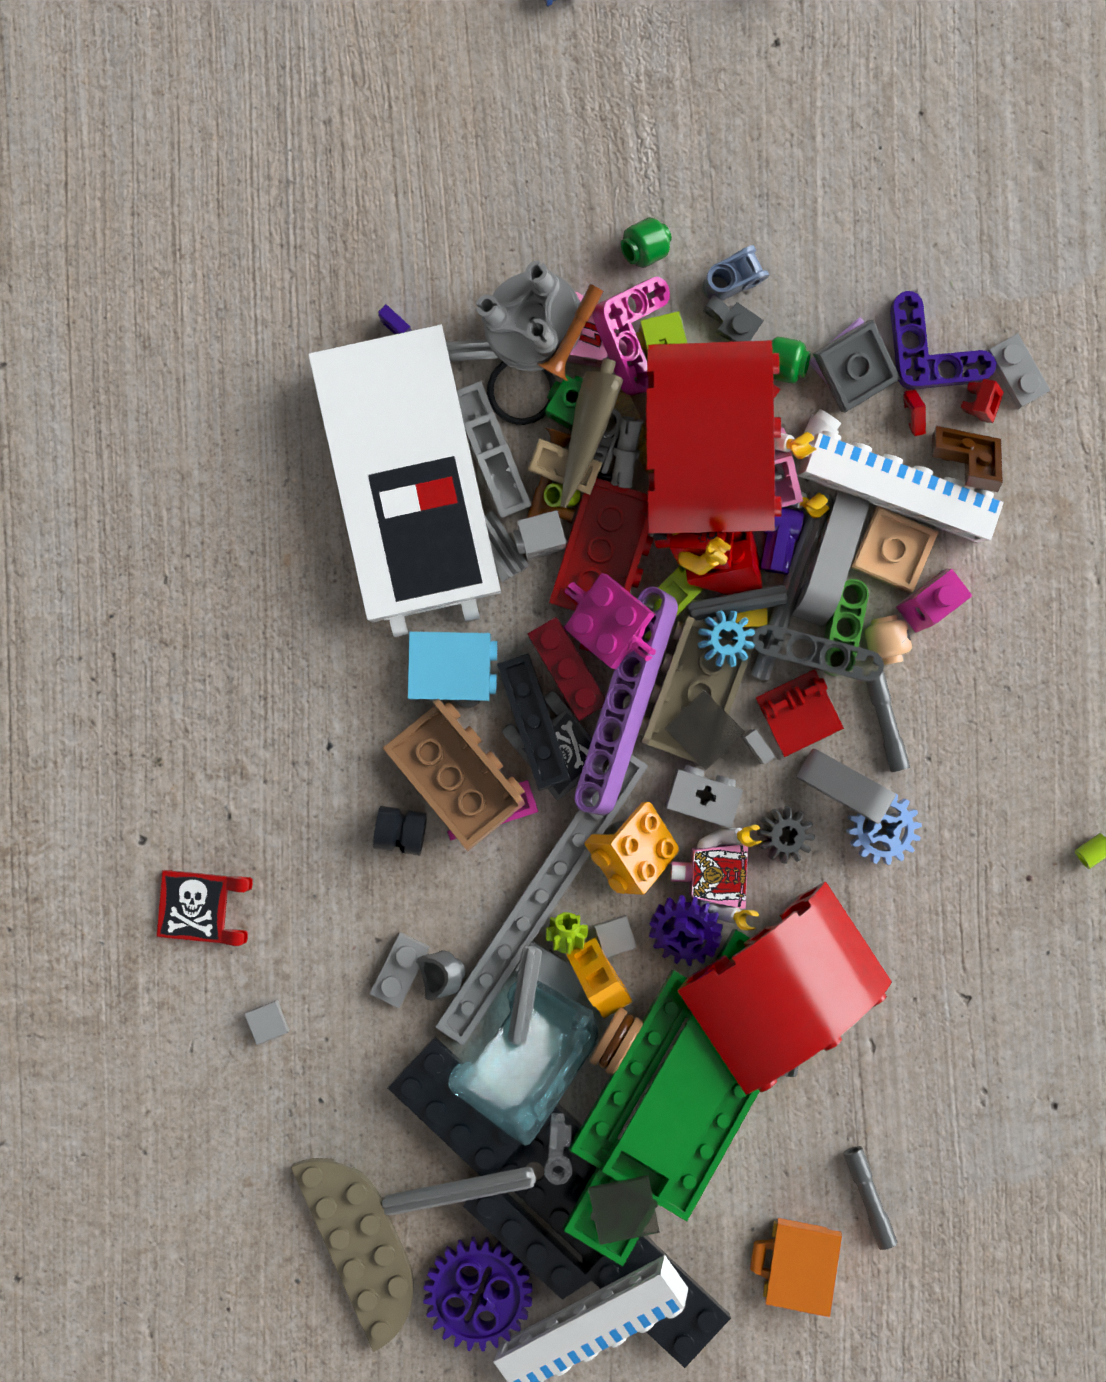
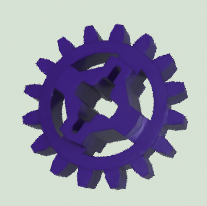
(686, 931)

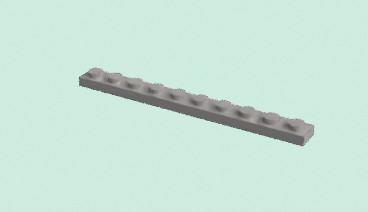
(530, 914)

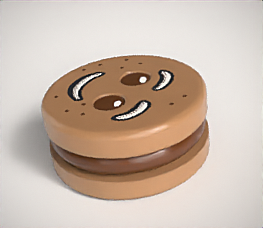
(616, 1041)

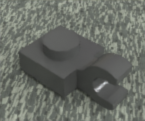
(736, 323)

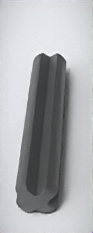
(739, 602)

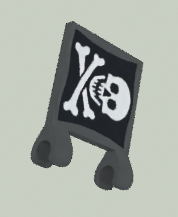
(571, 737)

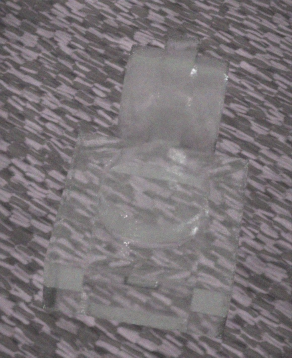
(559, 1137)

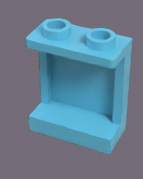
(451, 666)

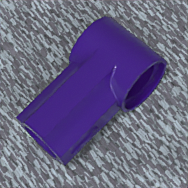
(780, 543)

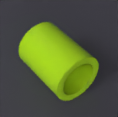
(553, 495)
(1092, 851)

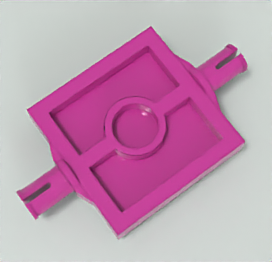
(609, 621)

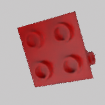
(799, 712)

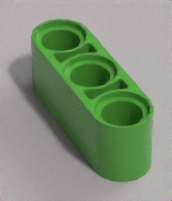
(854, 615)

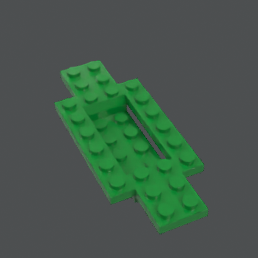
(679, 1124)

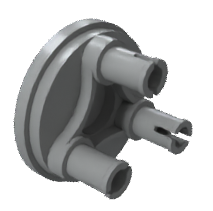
(528, 317)

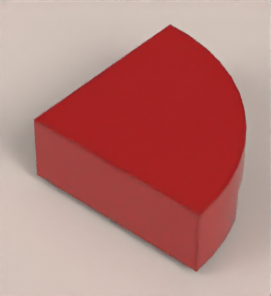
(918, 412)

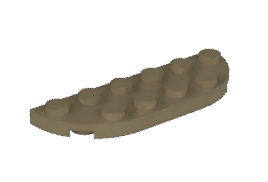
(360, 1245)

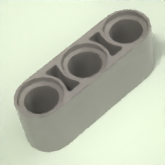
(846, 786)

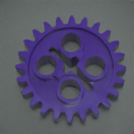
(450, 1282)

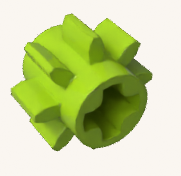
(566, 932)

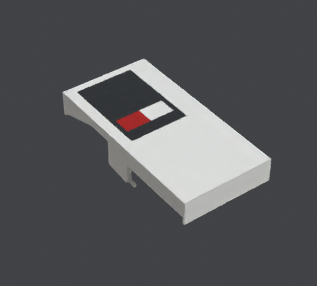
(405, 476)

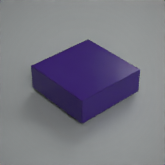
(393, 321)

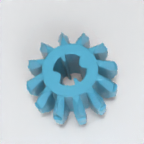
(726, 650)

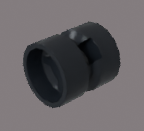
(400, 830)

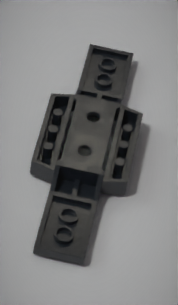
(491, 1150)

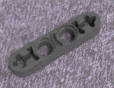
(817, 656)

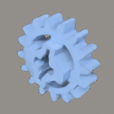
(891, 840)

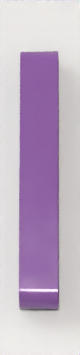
(628, 719)

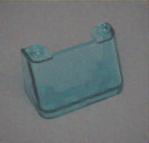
(524, 1082)

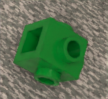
(559, 408)

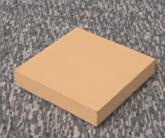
(894, 549)

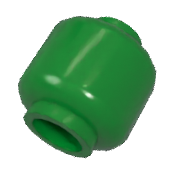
(646, 242)
(793, 359)

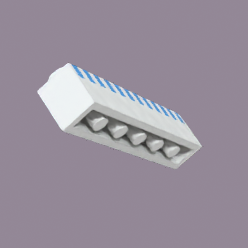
(901, 488)
(593, 1324)

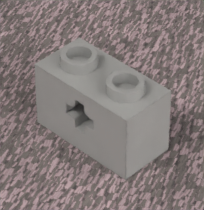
(540, 536)
(718, 810)

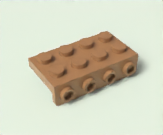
(455, 774)

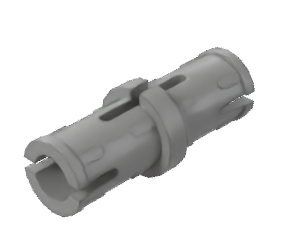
(626, 452)

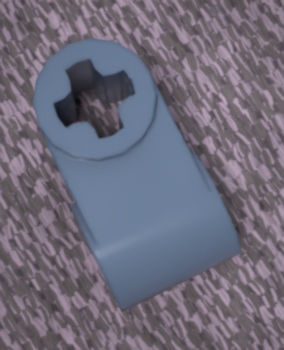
(739, 271)

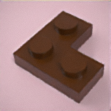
(978, 452)

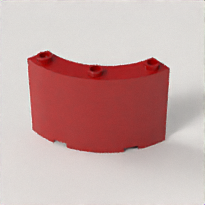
(712, 437)
(787, 991)

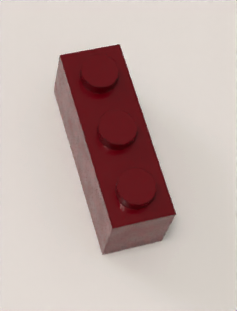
(567, 668)

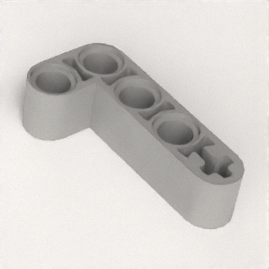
(831, 559)

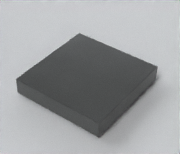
(856, 366)

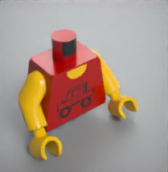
(699, 550)

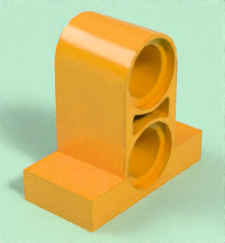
(599, 978)

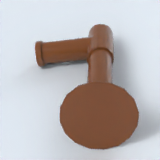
(557, 362)
(538, 502)

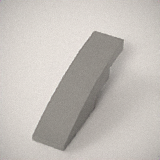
(492, 451)

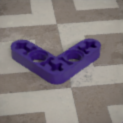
(928, 363)

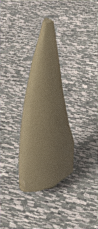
(590, 421)

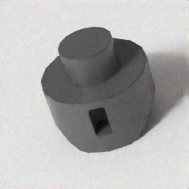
(441, 974)

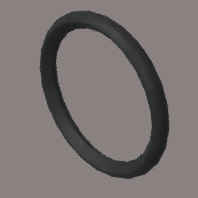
(518, 421)

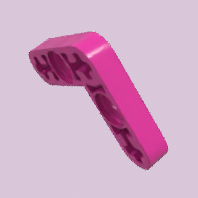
(621, 320)

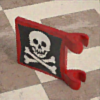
(195, 907)

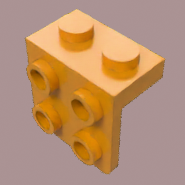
(636, 852)

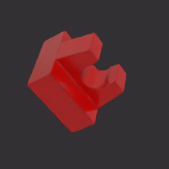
(987, 401)

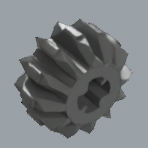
(796, 838)

